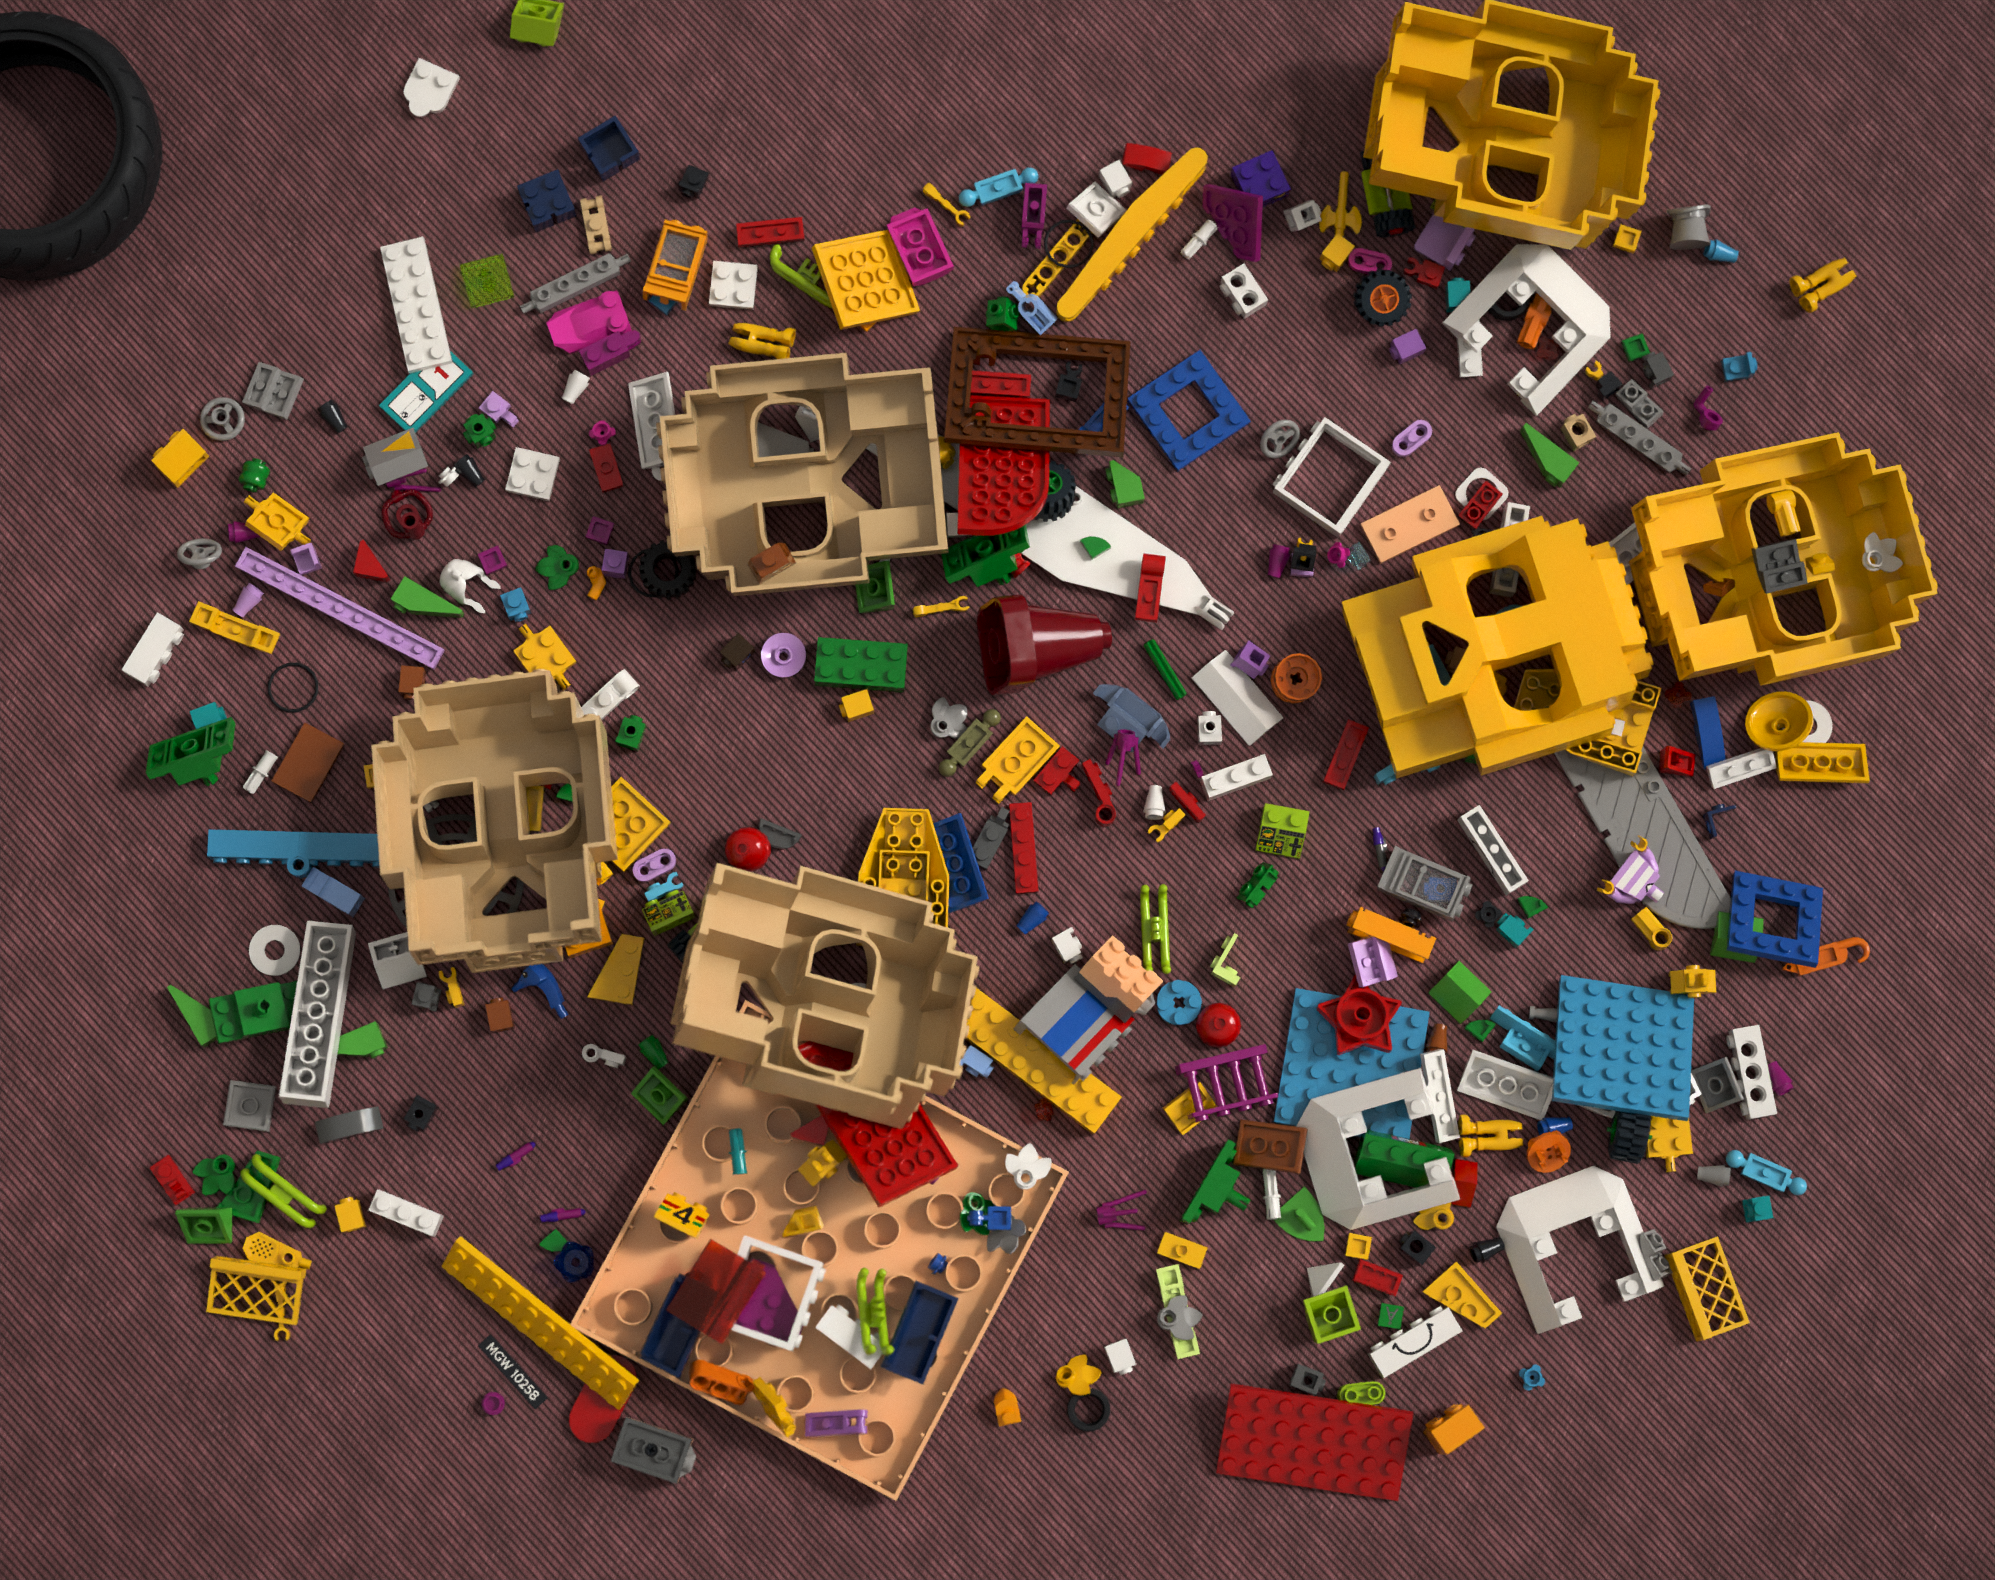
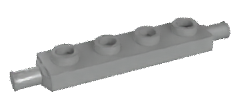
(575, 283)
(1639, 438)

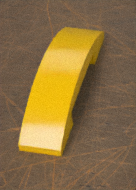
(234, 628)

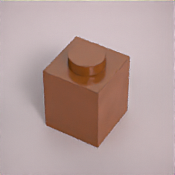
(410, 678)
(499, 1015)

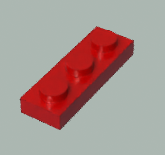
(770, 232)
(1000, 384)
(1345, 754)

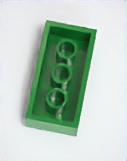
(861, 664)

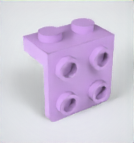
(1444, 242)

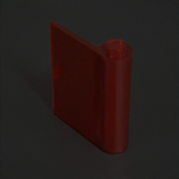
(716, 1291)

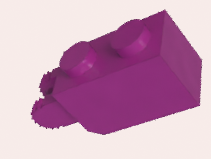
(1033, 212)

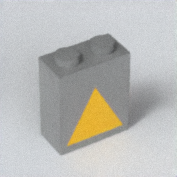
(394, 457)

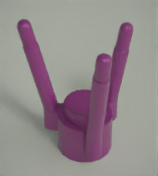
(397, 483)
(1125, 740)
(1107, 1214)

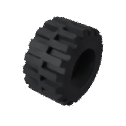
(666, 588)

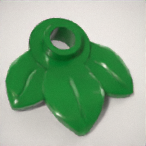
(554, 567)
(214, 1177)
(979, 1205)

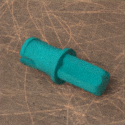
(737, 1151)

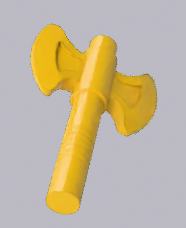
(1341, 218)

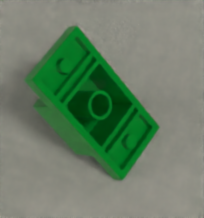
(985, 557)
(193, 753)
(253, 1011)
(1216, 1187)

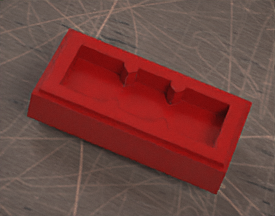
(606, 467)
(1187, 801)
(1377, 1277)

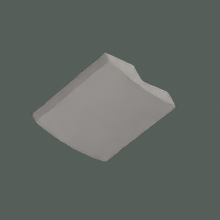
(272, 390)

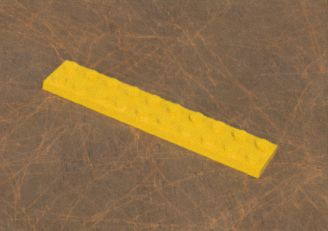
(539, 1323)

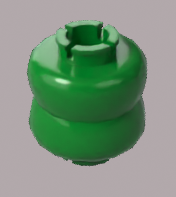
(254, 475)

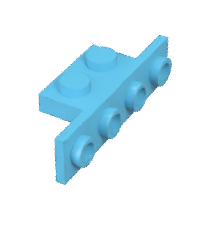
(1523, 1039)

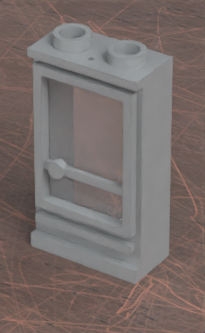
(1424, 884)

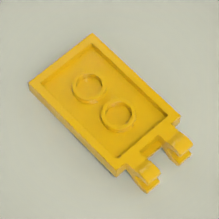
(1017, 759)

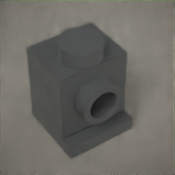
(1657, 369)
(426, 997)
(1300, 1373)

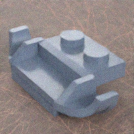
(1131, 713)

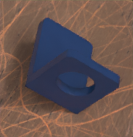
(1718, 809)

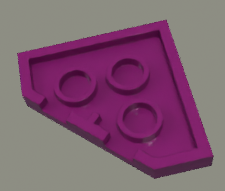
(1237, 218)
(770, 1307)

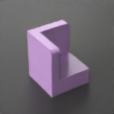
(306, 558)

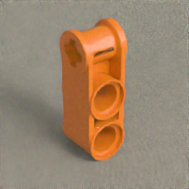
(720, 1381)

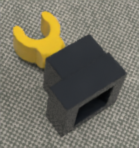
(1607, 383)
(1304, 556)

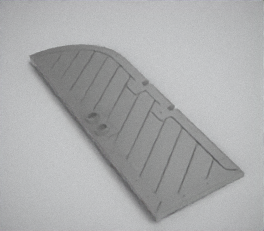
(1645, 808)

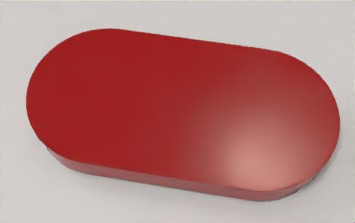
(592, 1416)

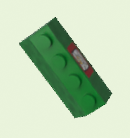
(1397, 1158)

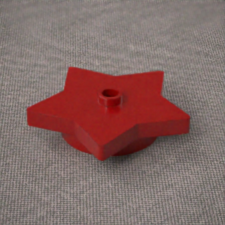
(1354, 1032)

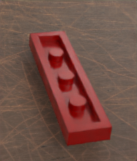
(1023, 848)

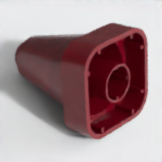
(1034, 642)

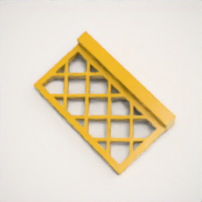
(258, 1270)
(1692, 1300)

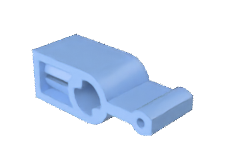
(1040, 317)
(333, 892)

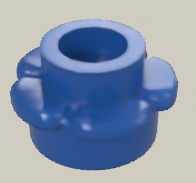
(938, 1264)

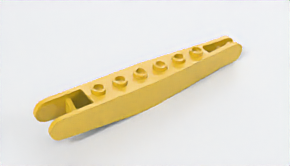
(1131, 231)

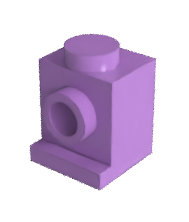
(1251, 660)

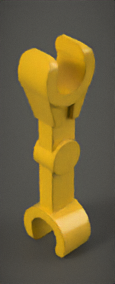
(930, 191)
(922, 610)
(280, 1299)

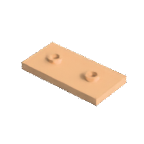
(1409, 524)

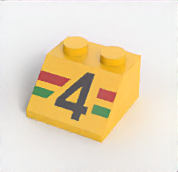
(681, 1215)

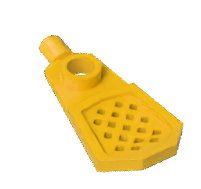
(277, 1254)

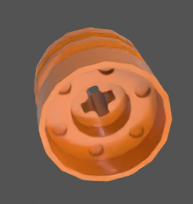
(1307, 673)

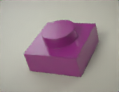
(599, 530)
(492, 560)

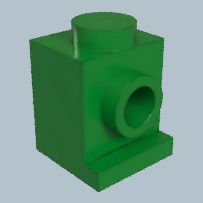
(631, 741)

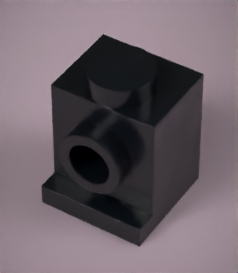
(429, 1110)

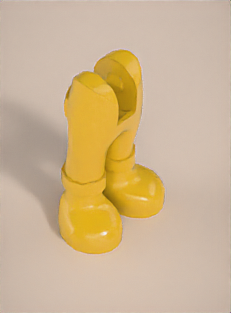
(1827, 272)
(756, 332)
(1497, 1127)

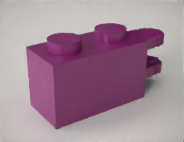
(609, 351)

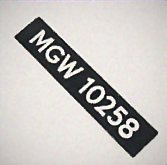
(512, 1371)

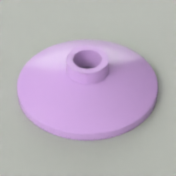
(780, 644)

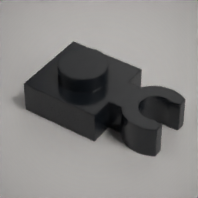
(1069, 384)

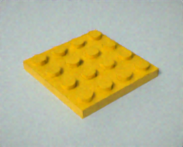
(865, 279)

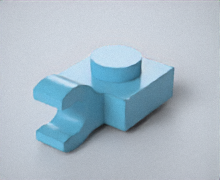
(658, 891)

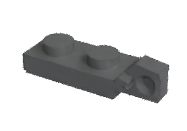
(991, 838)

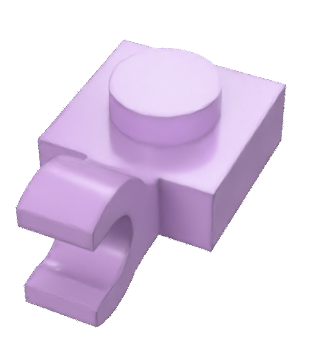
(497, 409)

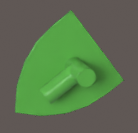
(1302, 1217)

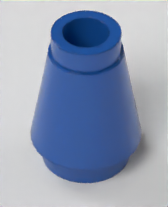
(1032, 917)
(1551, 1124)

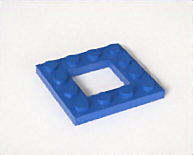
(1193, 369)
(1742, 938)

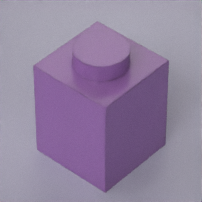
(1407, 347)
(615, 563)

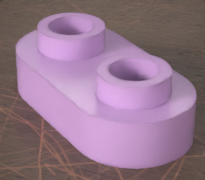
(1411, 439)
(653, 863)

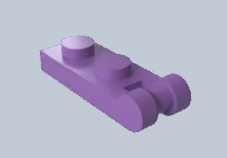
(835, 1423)

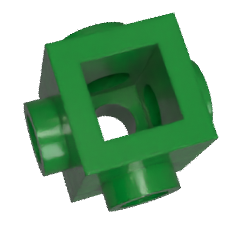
(1002, 314)
(483, 437)

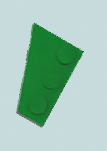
(243, 1199)

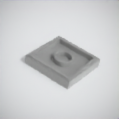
(249, 1105)

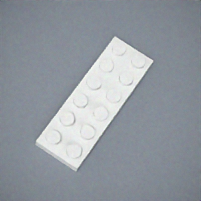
(416, 305)

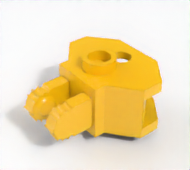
(1693, 981)
(822, 1162)

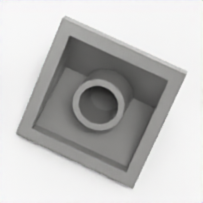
(1717, 1085)

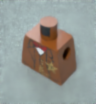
(771, 562)

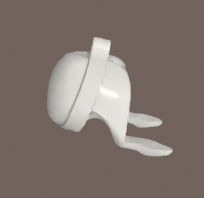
(454, 584)

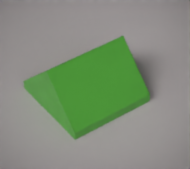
(879, 592)
(1720, 937)
(1459, 992)
(659, 1095)
(206, 1225)

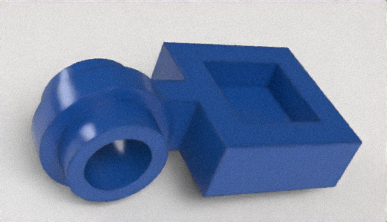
(997, 1218)

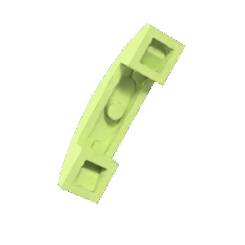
(1170, 1287)

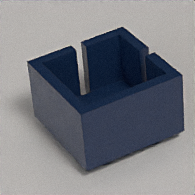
(608, 148)
(546, 197)

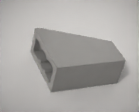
(775, 442)

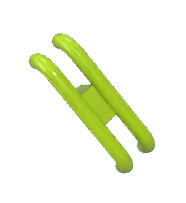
(804, 278)
(1155, 928)
(281, 1193)
(873, 1313)

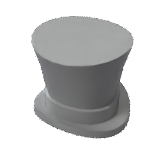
(1689, 227)

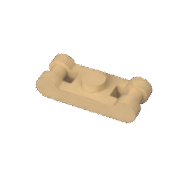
(596, 225)

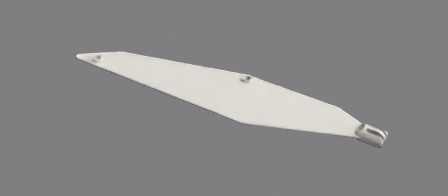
(1117, 571)

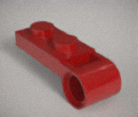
(1150, 587)
(1101, 790)

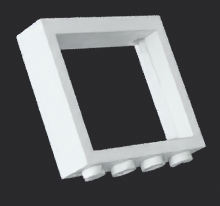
(1305, 447)
(809, 1297)

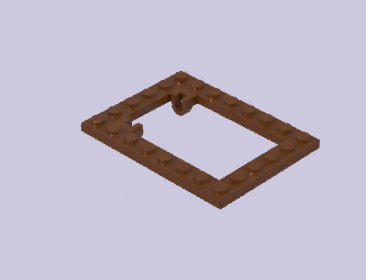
(976, 343)

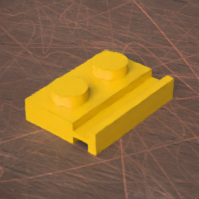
(1183, 1105)

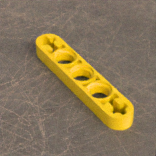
(1064, 246)

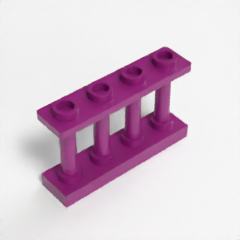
(1211, 1066)

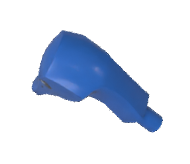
(542, 977)

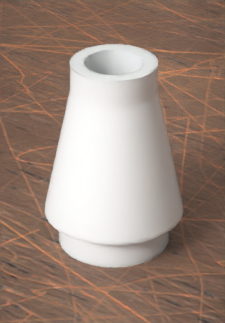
(575, 386)
(1154, 805)

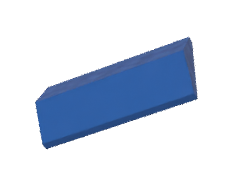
(965, 879)

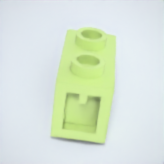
(1225, 974)

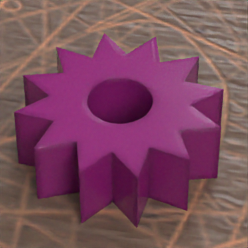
(1197, 769)

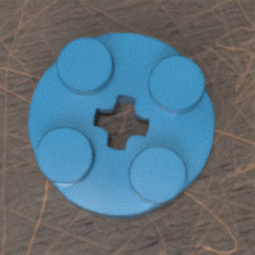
(1166, 1007)

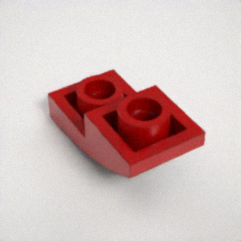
(1146, 157)
(1480, 504)

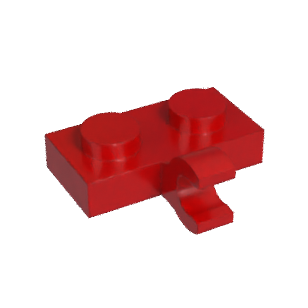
(1058, 771)

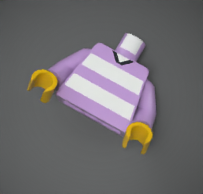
(1635, 877)

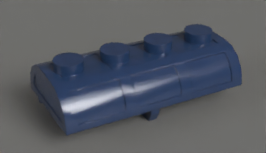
(919, 1332)
(670, 1337)

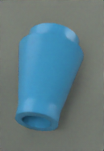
(1720, 252)

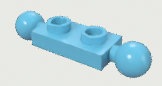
(998, 187)
(1766, 1172)

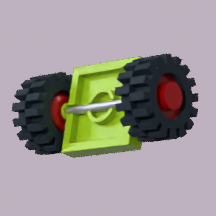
(1391, 205)

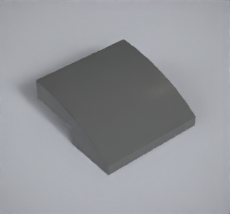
(1779, 566)

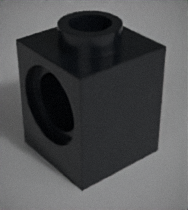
(1426, 1247)

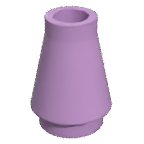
(248, 598)

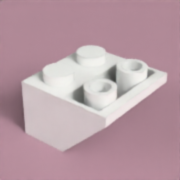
(394, 961)

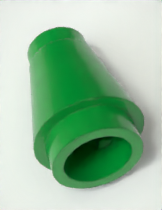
(653, 1051)

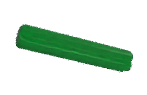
(1165, 669)

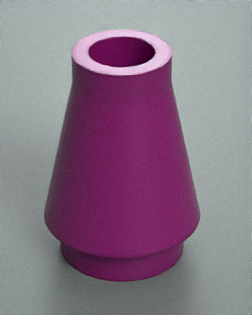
(239, 532)
(1278, 559)
(1780, 1081)

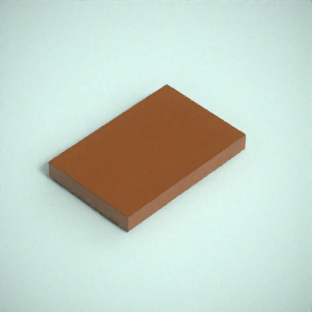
(308, 762)
(1270, 1146)

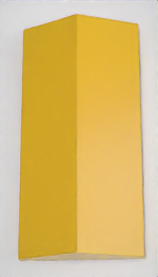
(1823, 763)

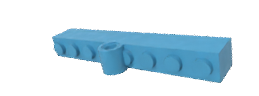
(293, 848)

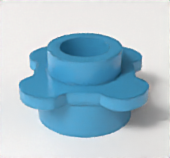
(1537, 1381)

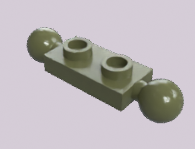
(969, 742)

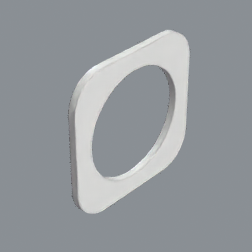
(1481, 473)

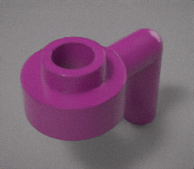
(1709, 419)

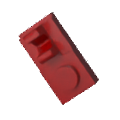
(172, 1180)

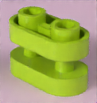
(1365, 1393)

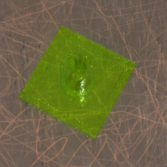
(487, 280)

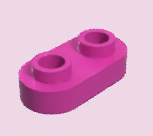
(1369, 259)

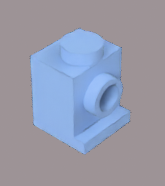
(977, 1062)

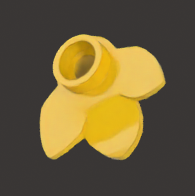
(1430, 1217)
(1079, 1375)

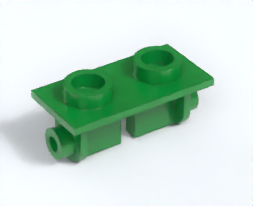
(1263, 876)

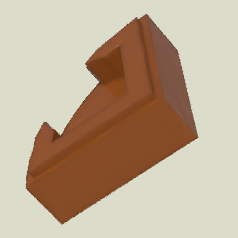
(1719, 588)

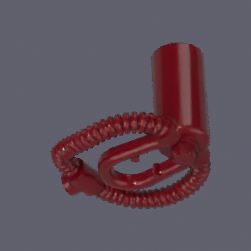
(410, 521)

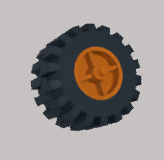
(1382, 297)

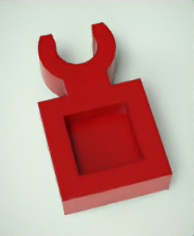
(1428, 273)

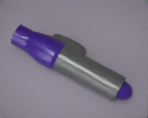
(1380, 847)

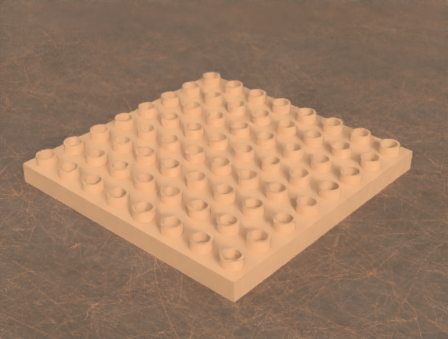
(854, 1236)

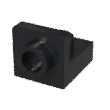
(693, 182)

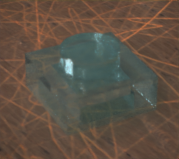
(1358, 556)

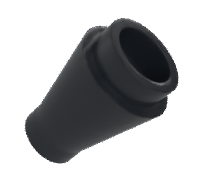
(332, 416)
(469, 470)
(1484, 1250)

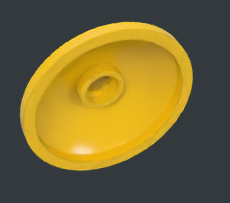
(1776, 712)

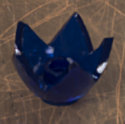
(564, 1259)

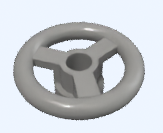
(205, 420)
(1278, 436)
(200, 555)

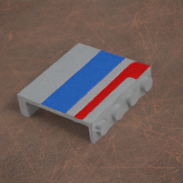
(1074, 1025)

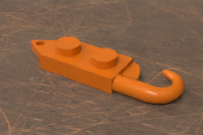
(1831, 955)

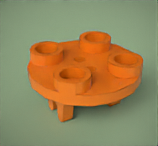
(1538, 1151)

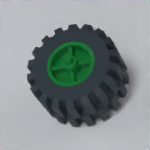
(1060, 493)
(1628, 1136)

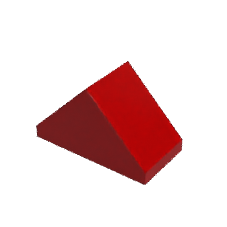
(368, 566)
(1676, 761)
(812, 1132)
(1466, 1181)

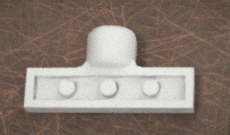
(1440, 1095)

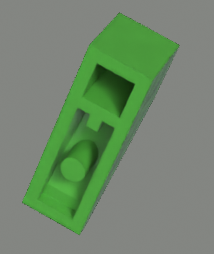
(1551, 460)
(420, 601)
(196, 1015)
(363, 1042)

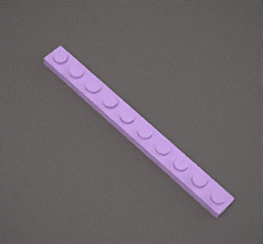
(339, 608)

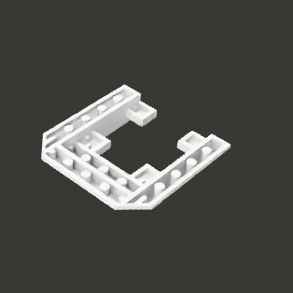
(1520, 274)
(1330, 1164)
(1536, 1212)

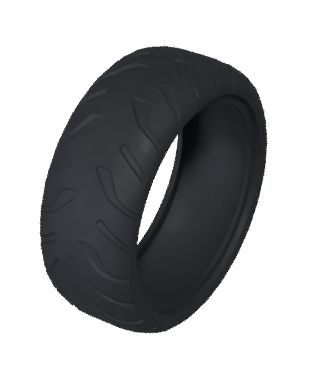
(135, 169)

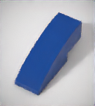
(1708, 730)

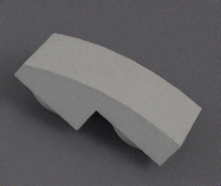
(1638, 403)
(1651, 1247)

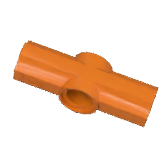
(1535, 321)

